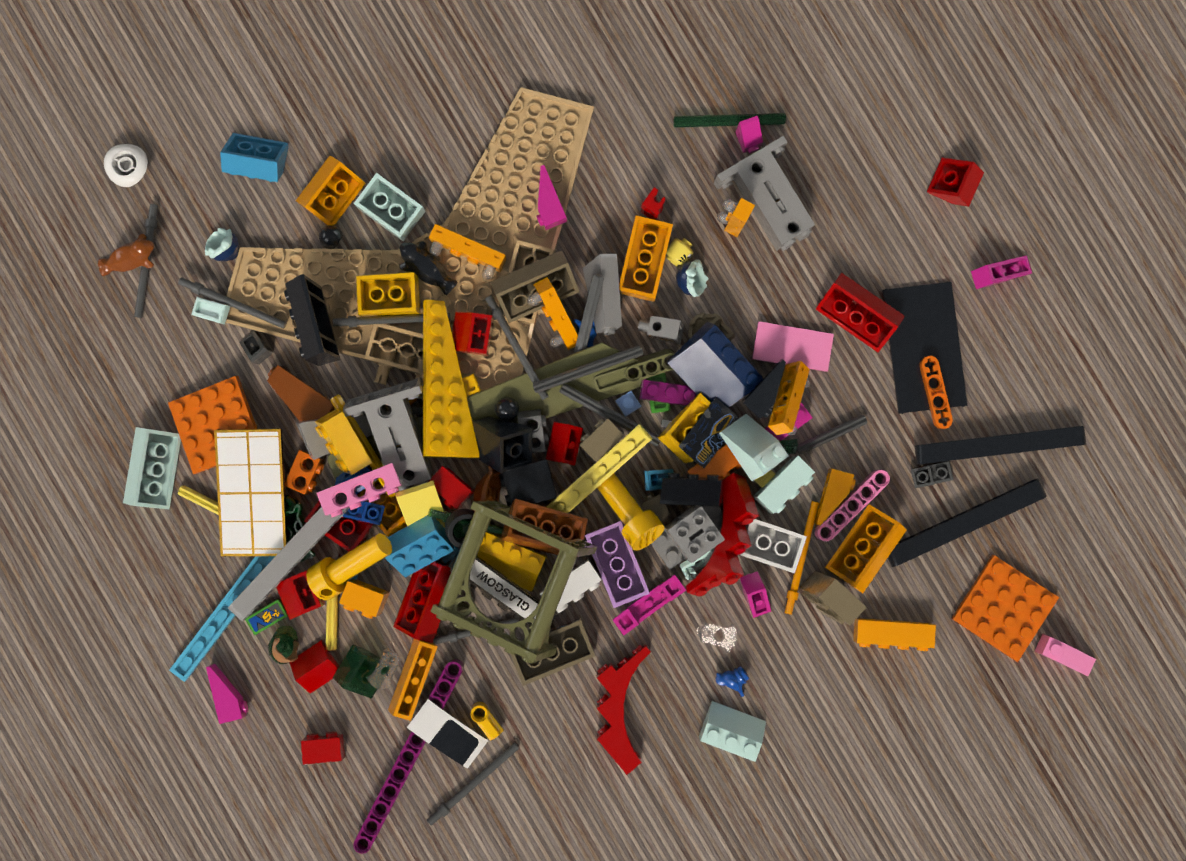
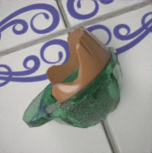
(284, 645)

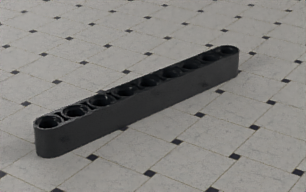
(1000, 445)
(967, 522)

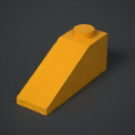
(835, 490)

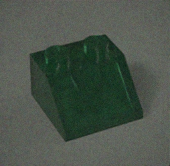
(355, 669)

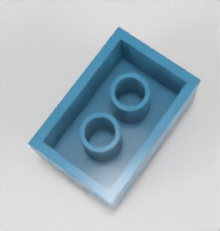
(418, 545)

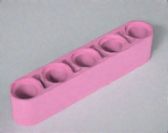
(860, 501)

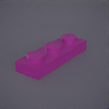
(666, 393)

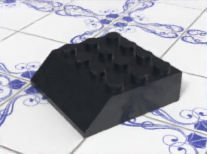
(311, 321)

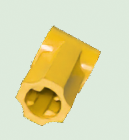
(486, 722)

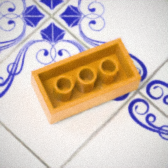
(645, 258)
(866, 548)

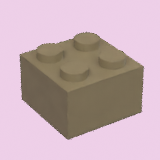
(601, 440)

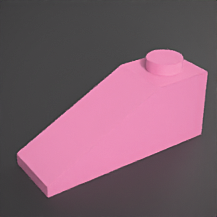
(1065, 654)

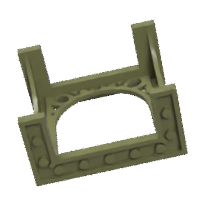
(451, 608)

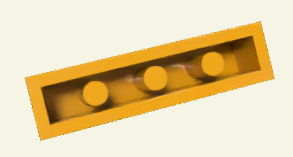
(894, 633)
(412, 679)

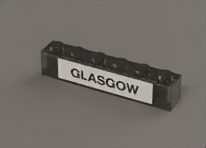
(502, 589)

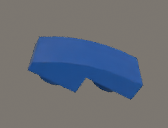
(368, 513)

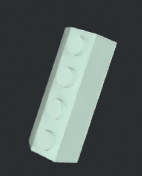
(152, 468)

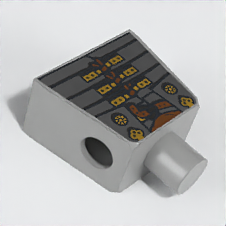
(670, 332)

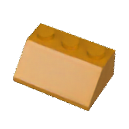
(330, 191)

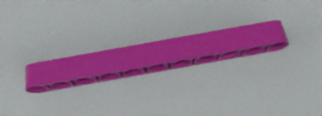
(405, 764)

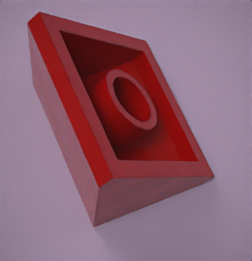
(314, 667)

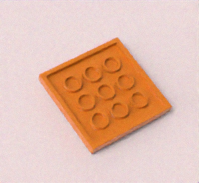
(206, 410)
(1005, 608)

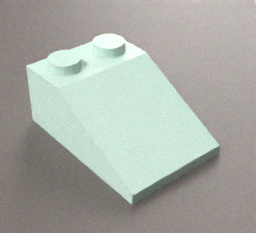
(753, 446)

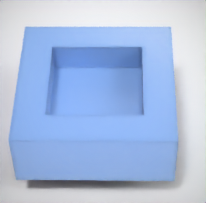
(628, 403)

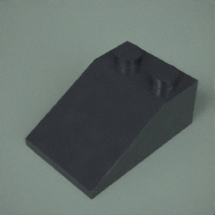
(764, 394)

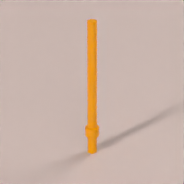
(793, 594)

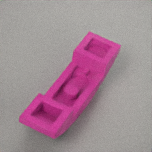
(648, 604)

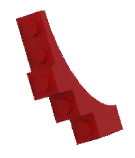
(724, 562)
(616, 681)

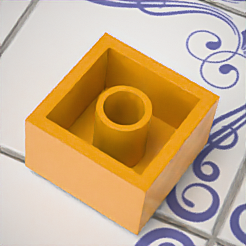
(364, 598)

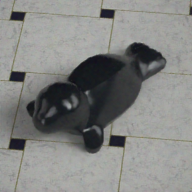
(425, 266)

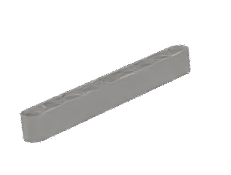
(284, 562)

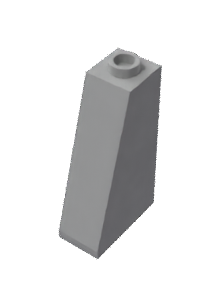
(608, 310)
(316, 444)

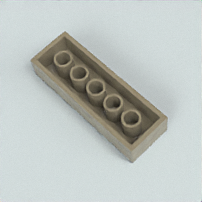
(832, 598)

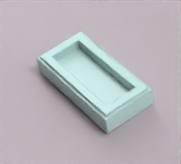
(210, 310)

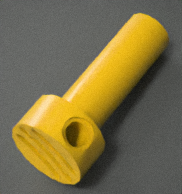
(640, 526)
(330, 576)

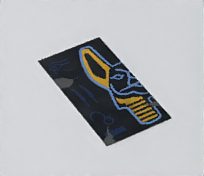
(704, 437)

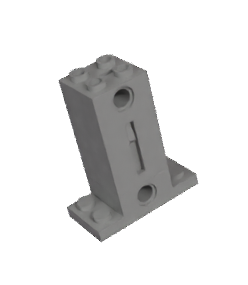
(769, 190)
(395, 429)
(690, 535)

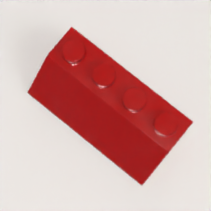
(860, 312)
(422, 592)

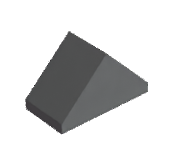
(255, 348)

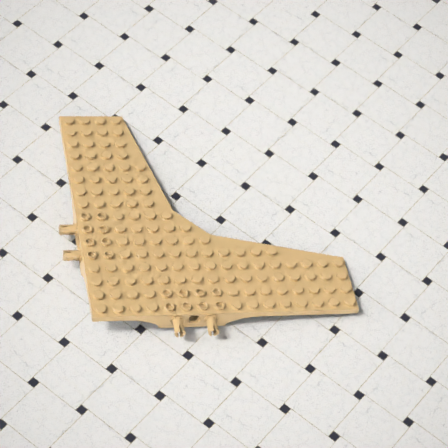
(494, 210)

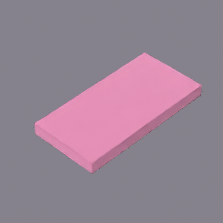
(792, 345)

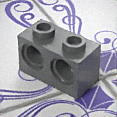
(537, 429)

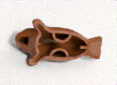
(128, 257)
(488, 487)

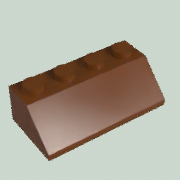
(554, 521)

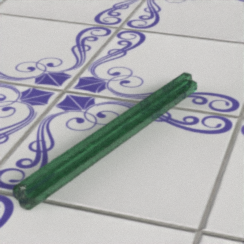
(727, 120)

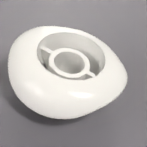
(125, 164)

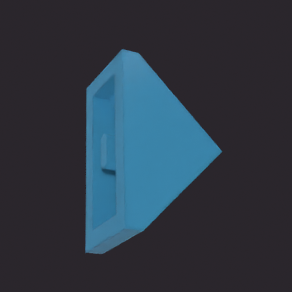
(654, 478)

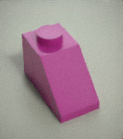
(749, 135)
(755, 594)

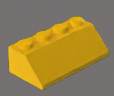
(512, 560)

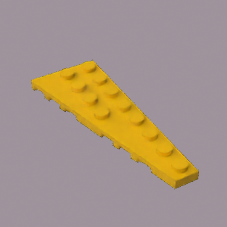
(446, 412)

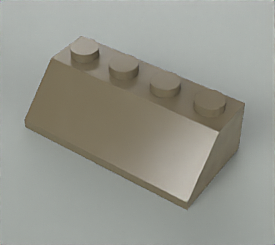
(517, 286)

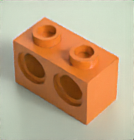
(299, 470)

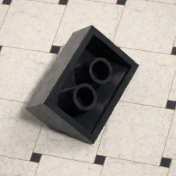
(692, 490)

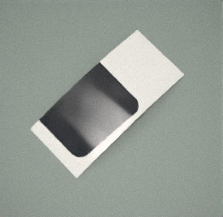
(447, 734)

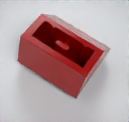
(472, 332)
(298, 596)

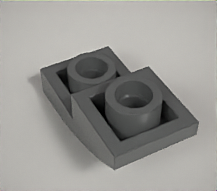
(932, 474)

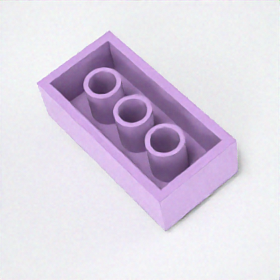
(617, 565)

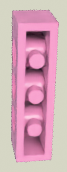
(328, 497)

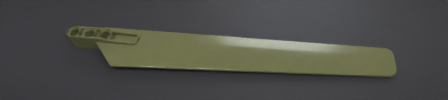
(597, 386)

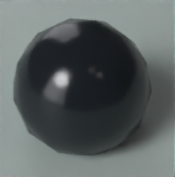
(330, 236)
(506, 408)

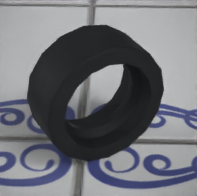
(452, 520)

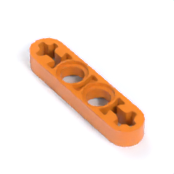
(939, 391)

